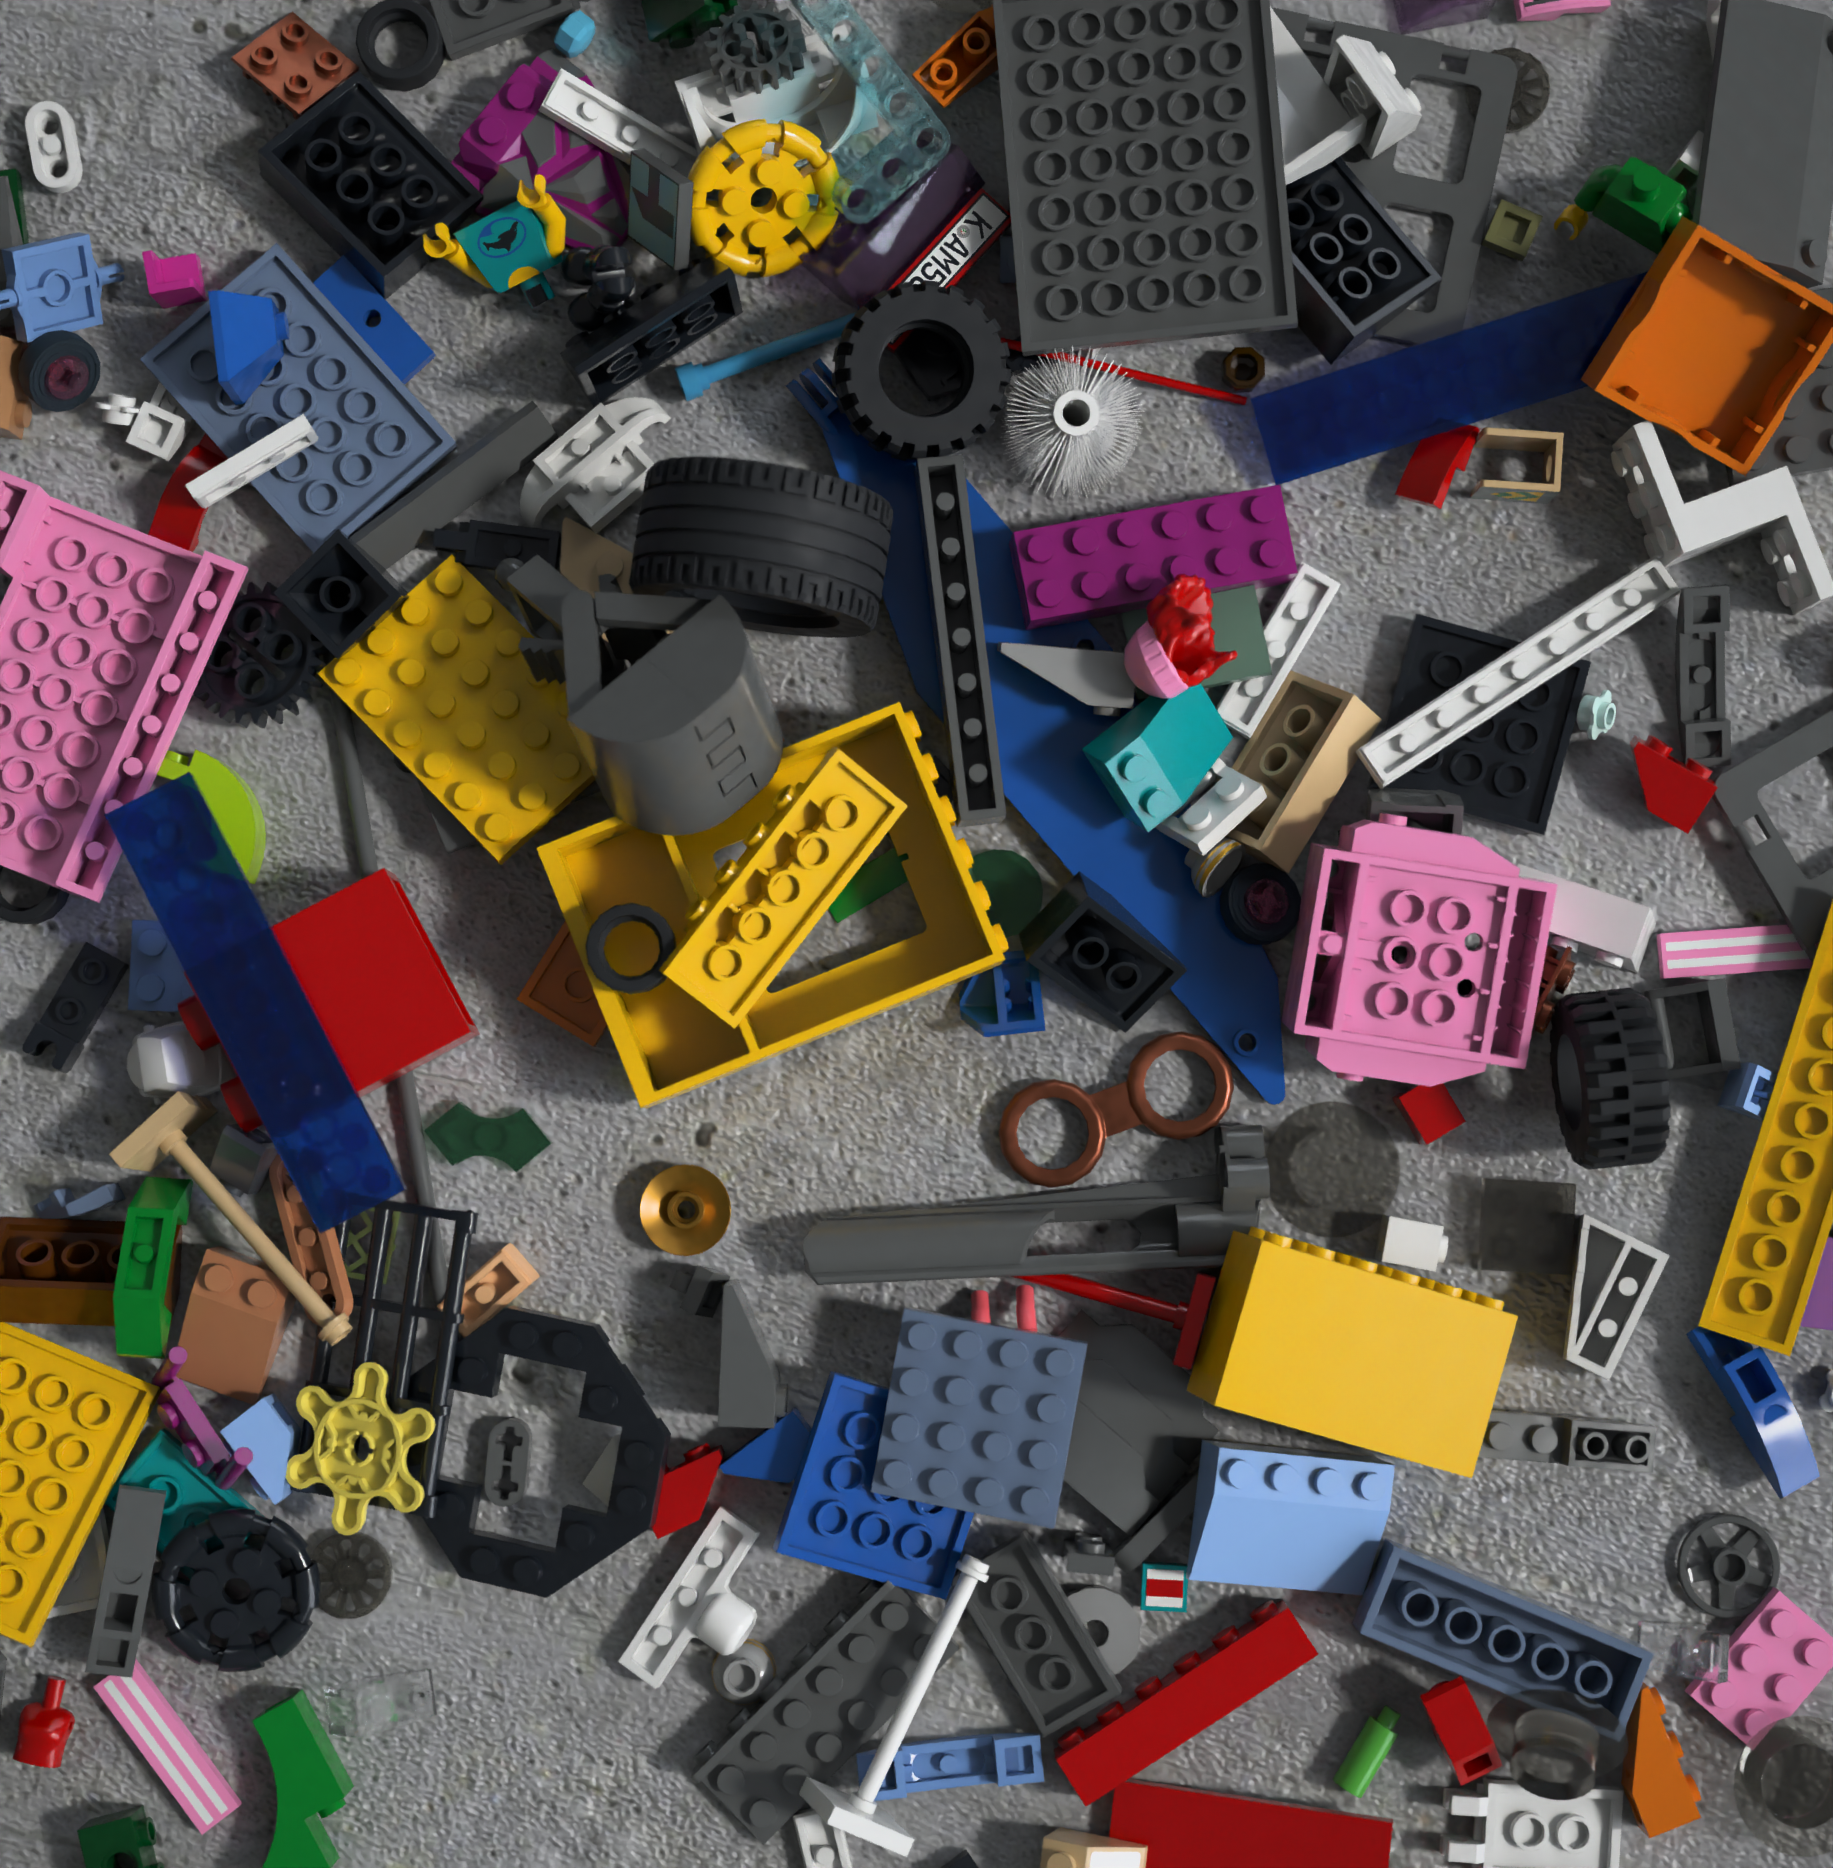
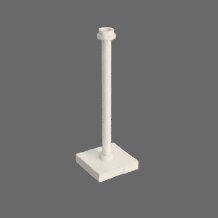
(859, 1811)

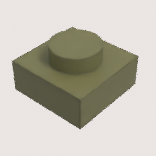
(1511, 230)

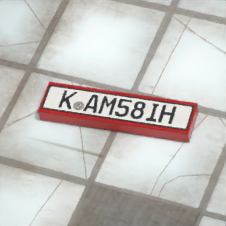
(957, 248)

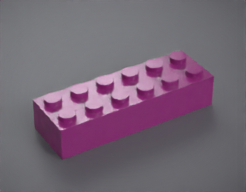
(1128, 557)

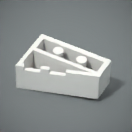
(1597, 922)
(1607, 1294)

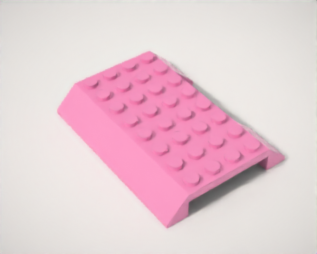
(93, 676)

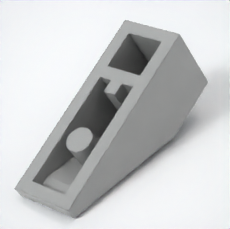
(1085, 674)

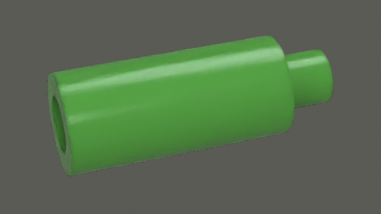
(1368, 1752)

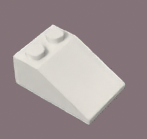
(1367, 85)

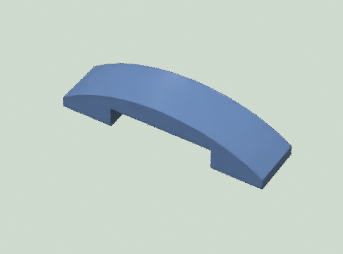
(959, 1763)

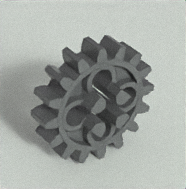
(735, 55)

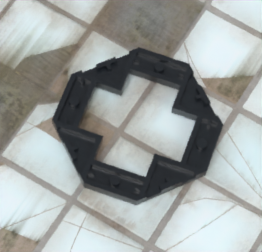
(608, 1397)

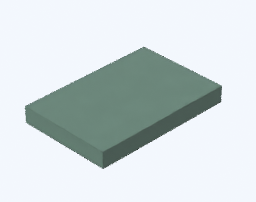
(1236, 628)

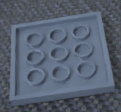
(979, 1417)

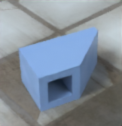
(272, 1439)

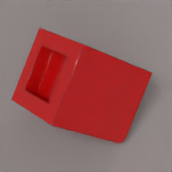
(1429, 1112)

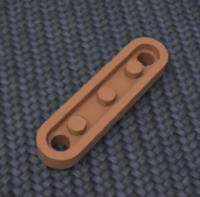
(312, 1254)

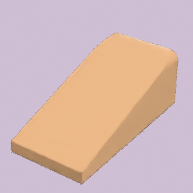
(494, 1287)

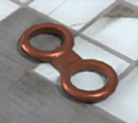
(1116, 1109)

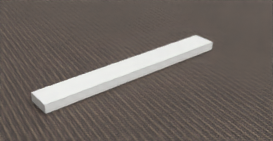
(1518, 672)

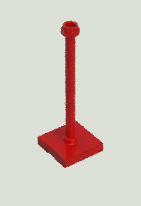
(1185, 1316)

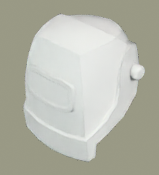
(170, 1061)

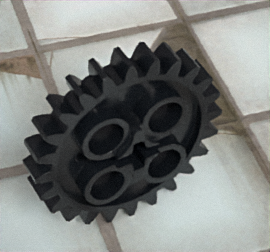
(230, 686)

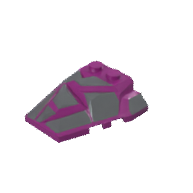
(517, 142)

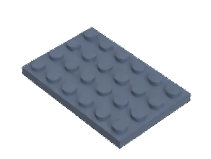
(367, 421)

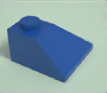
(246, 340)

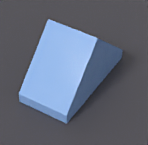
(1748, 1090)

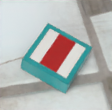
(1163, 1587)

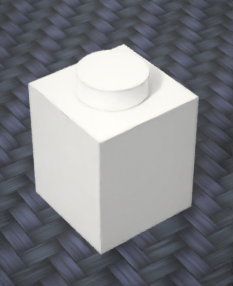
(1411, 1243)

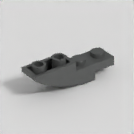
(1569, 1440)
(125, 1581)

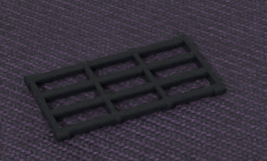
(410, 1312)

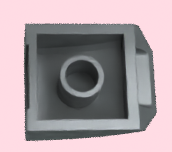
(1424, 808)

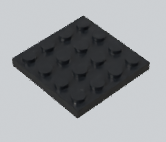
(1511, 761)

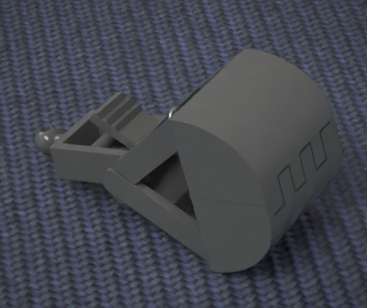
(678, 731)

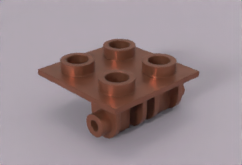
(294, 64)
(1558, 975)

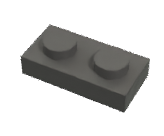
(1088, 1555)

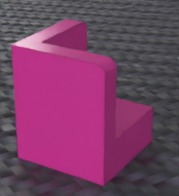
(174, 279)

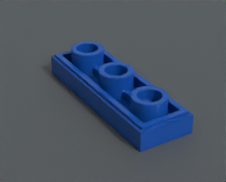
(360, 302)

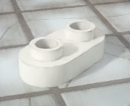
(55, 149)

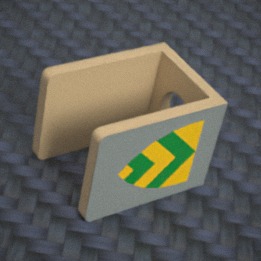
(1522, 440)

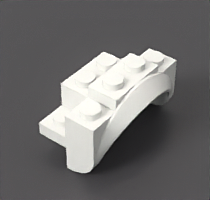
(830, 115)

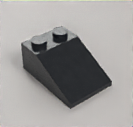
(1100, 953)

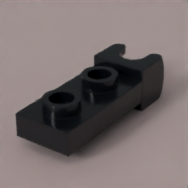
(76, 1006)

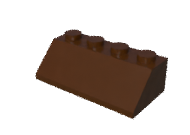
(66, 1270)

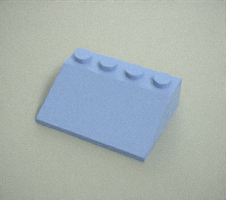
(1288, 1517)

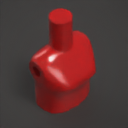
(44, 1728)

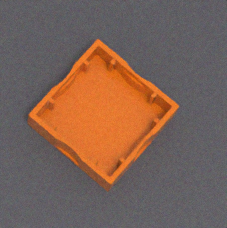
(1713, 346)

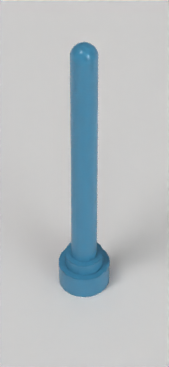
(696, 378)

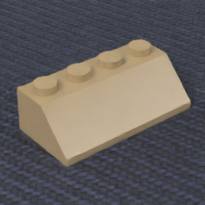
(1301, 761)

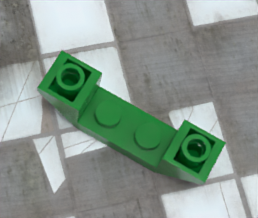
(144, 1266)

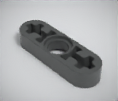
(1158, 1525)

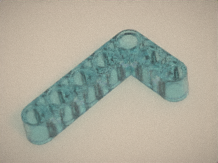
(879, 91)

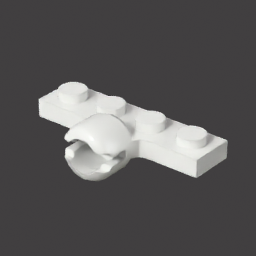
(697, 1603)

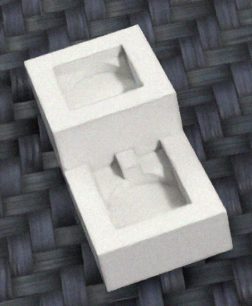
(160, 425)

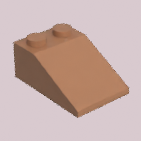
(234, 1324)

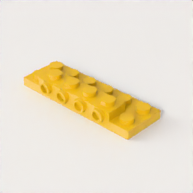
(780, 885)

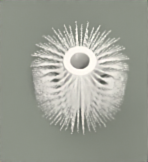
(1075, 407)

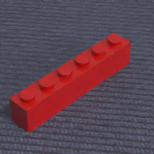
(1184, 1701)

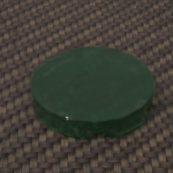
(1011, 887)

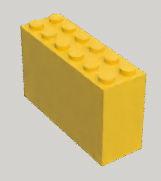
(1352, 1351)

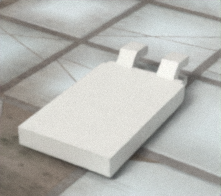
(1533, 1831)

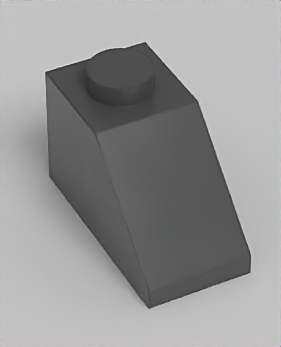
(243, 1159)

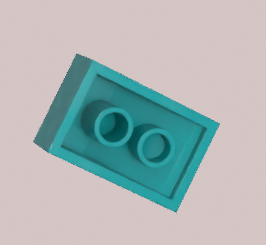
(1159, 754)

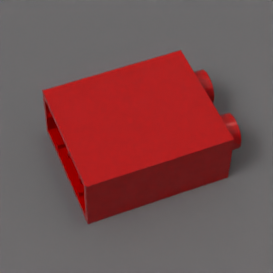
(369, 983)

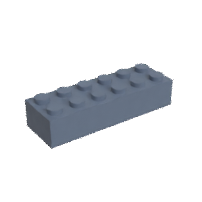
(1495, 1632)

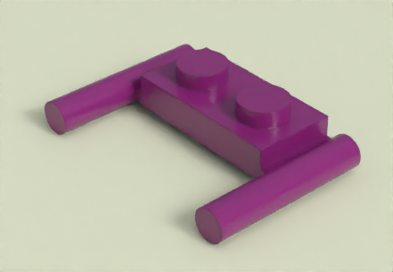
(182, 1413)

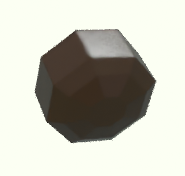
(1243, 369)

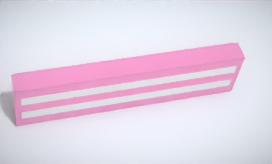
(1729, 952)
(169, 1747)

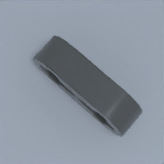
(497, 1461)

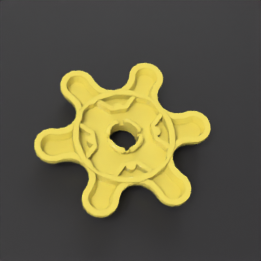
(333, 1454)

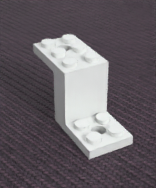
(1694, 528)

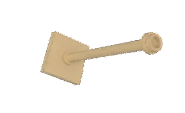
(167, 1134)

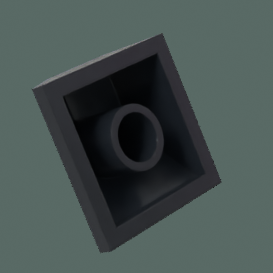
(341, 594)

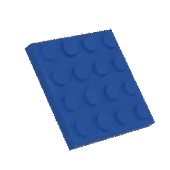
(846, 1526)

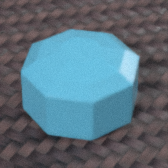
(575, 34)

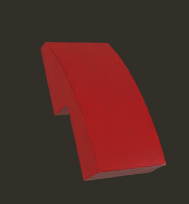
(1434, 465)

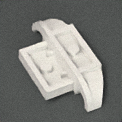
(593, 465)

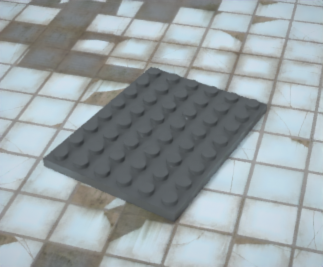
(1143, 171)

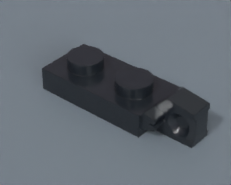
(487, 543)

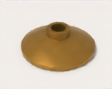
(661, 1210)

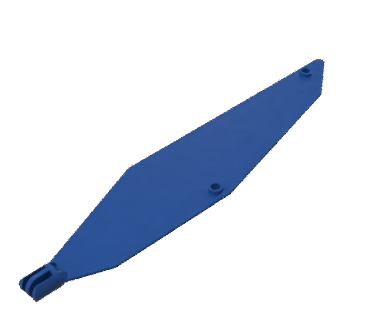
(1042, 759)

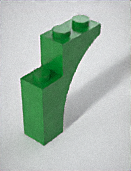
(306, 1780)

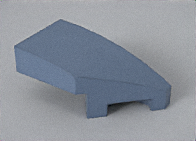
(63, 1204)

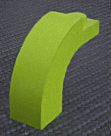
(231, 803)

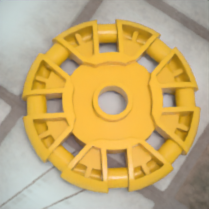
(788, 204)

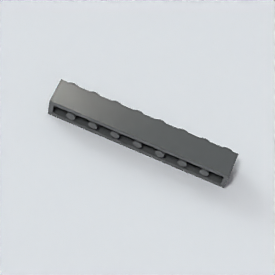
(959, 641)

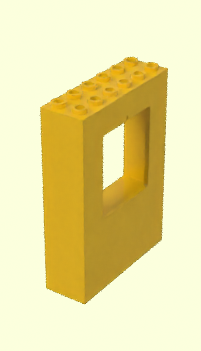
(673, 1039)

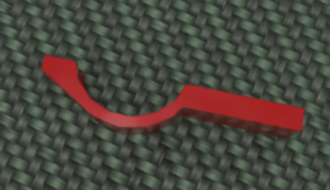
(178, 514)

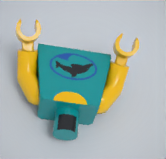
(509, 244)

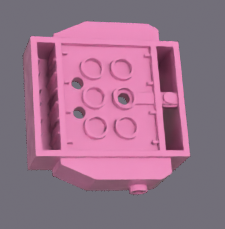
(1406, 1015)

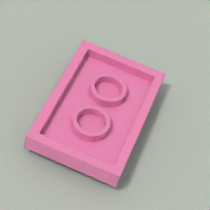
(1771, 1667)

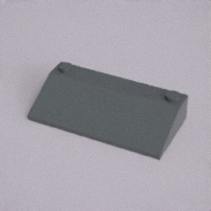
(1770, 137)

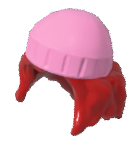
(1176, 641)

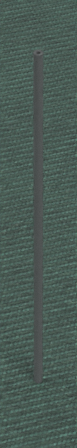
(405, 1083)

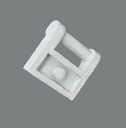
(1216, 811)

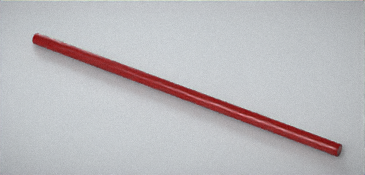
(1143, 376)

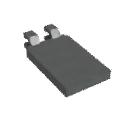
(479, 24)

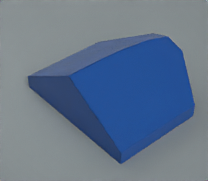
(1004, 998)

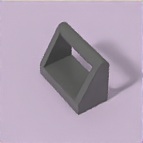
(1716, 1024)

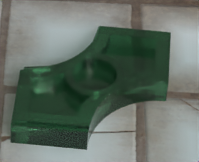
(467, 1134)

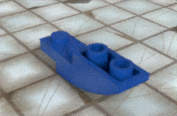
(1762, 1409)

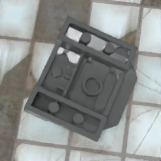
(1131, 1423)

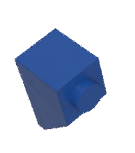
(773, 1452)

